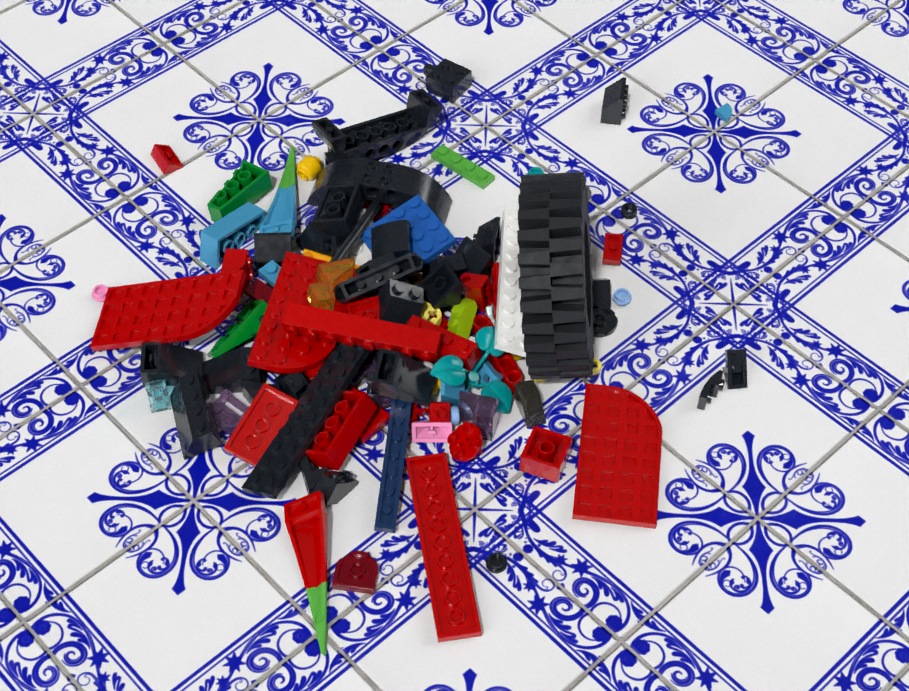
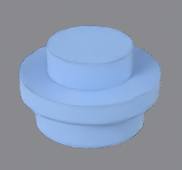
(621, 296)

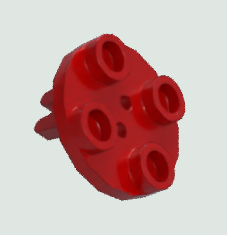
(465, 442)

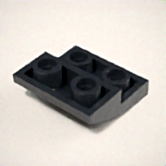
(390, 237)

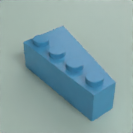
(229, 233)

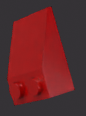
(238, 260)

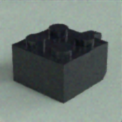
(447, 80)

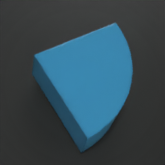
(724, 112)

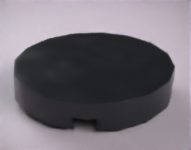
(604, 321)

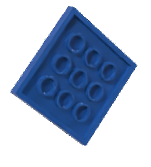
(427, 233)

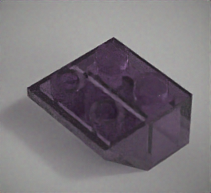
(480, 411)

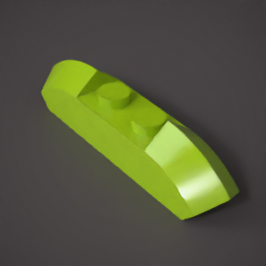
(462, 317)

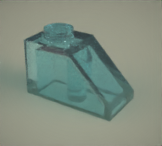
(158, 395)

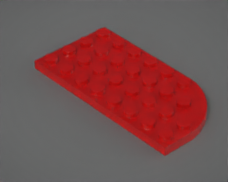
(166, 310)
(273, 346)
(618, 459)

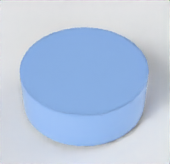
(454, 415)

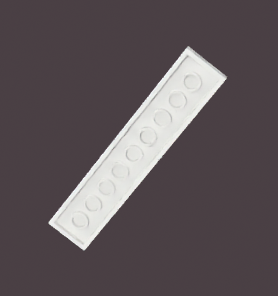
(508, 315)

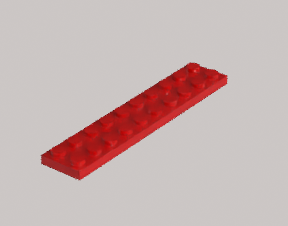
(443, 548)

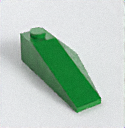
(240, 331)

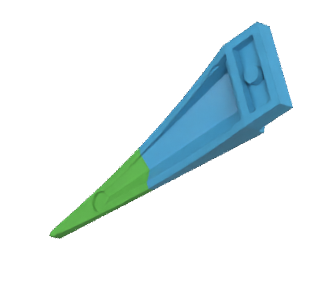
(283, 209)

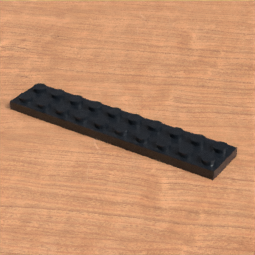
(305, 421)

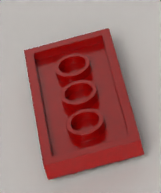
(260, 424)

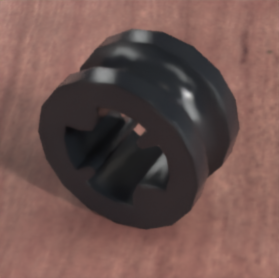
(629, 206)

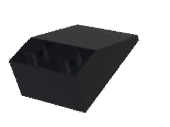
(229, 370)

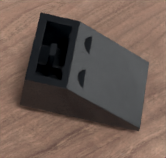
(168, 362)
(402, 378)

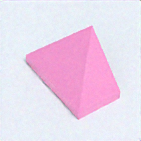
(430, 431)

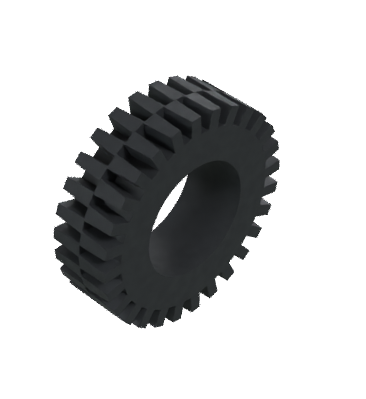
(556, 275)

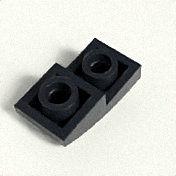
(711, 389)

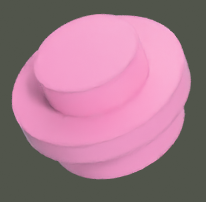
(99, 293)

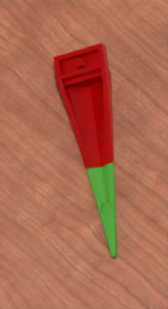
(308, 531)

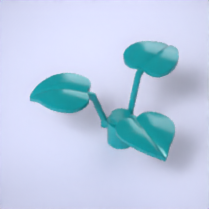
(451, 371)

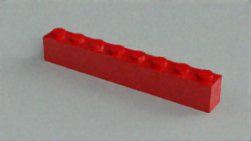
(361, 331)

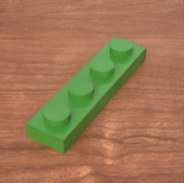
(463, 166)

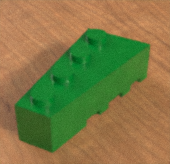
(245, 186)

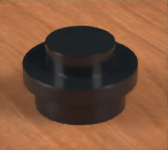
(496, 563)

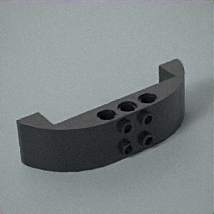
(382, 134)
(383, 182)

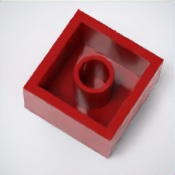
(545, 454)

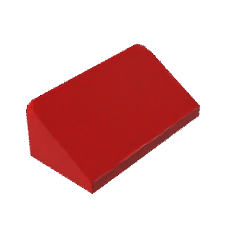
(165, 158)

